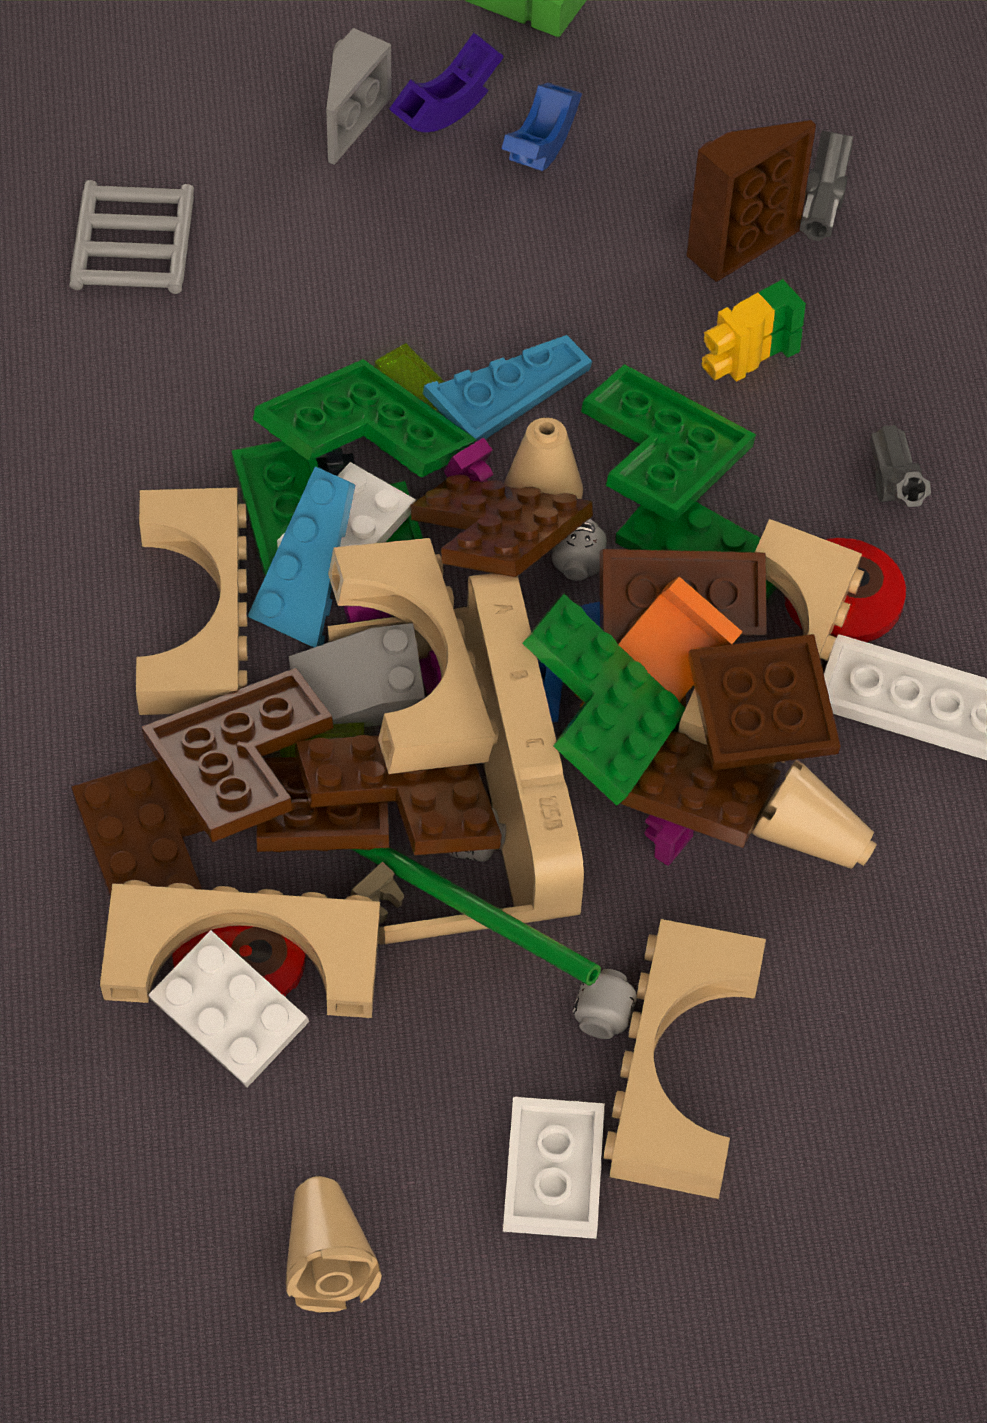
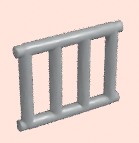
(175, 252)

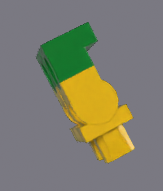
(755, 331)

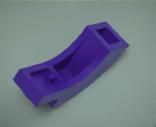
(451, 94)

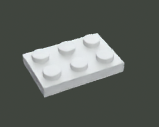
(375, 508)
(229, 1008)
(554, 1167)

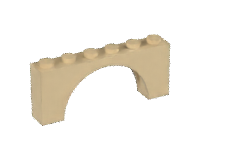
(206, 529)
(816, 582)
(408, 583)
(155, 921)
(653, 1137)

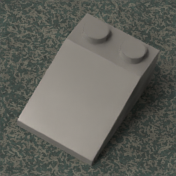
(356, 89)
(364, 673)

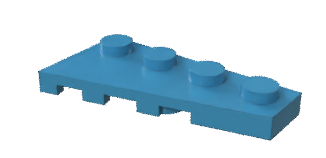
(507, 388)
(297, 582)

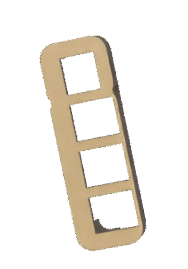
(523, 768)

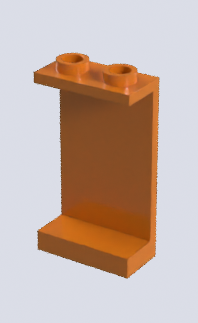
(670, 629)

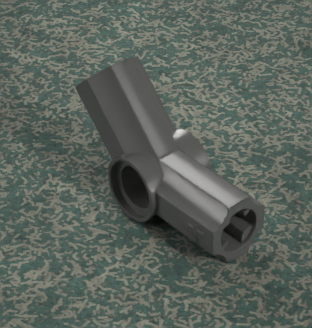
(826, 185)
(896, 474)

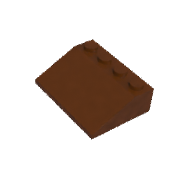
(748, 194)

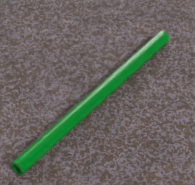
(486, 914)

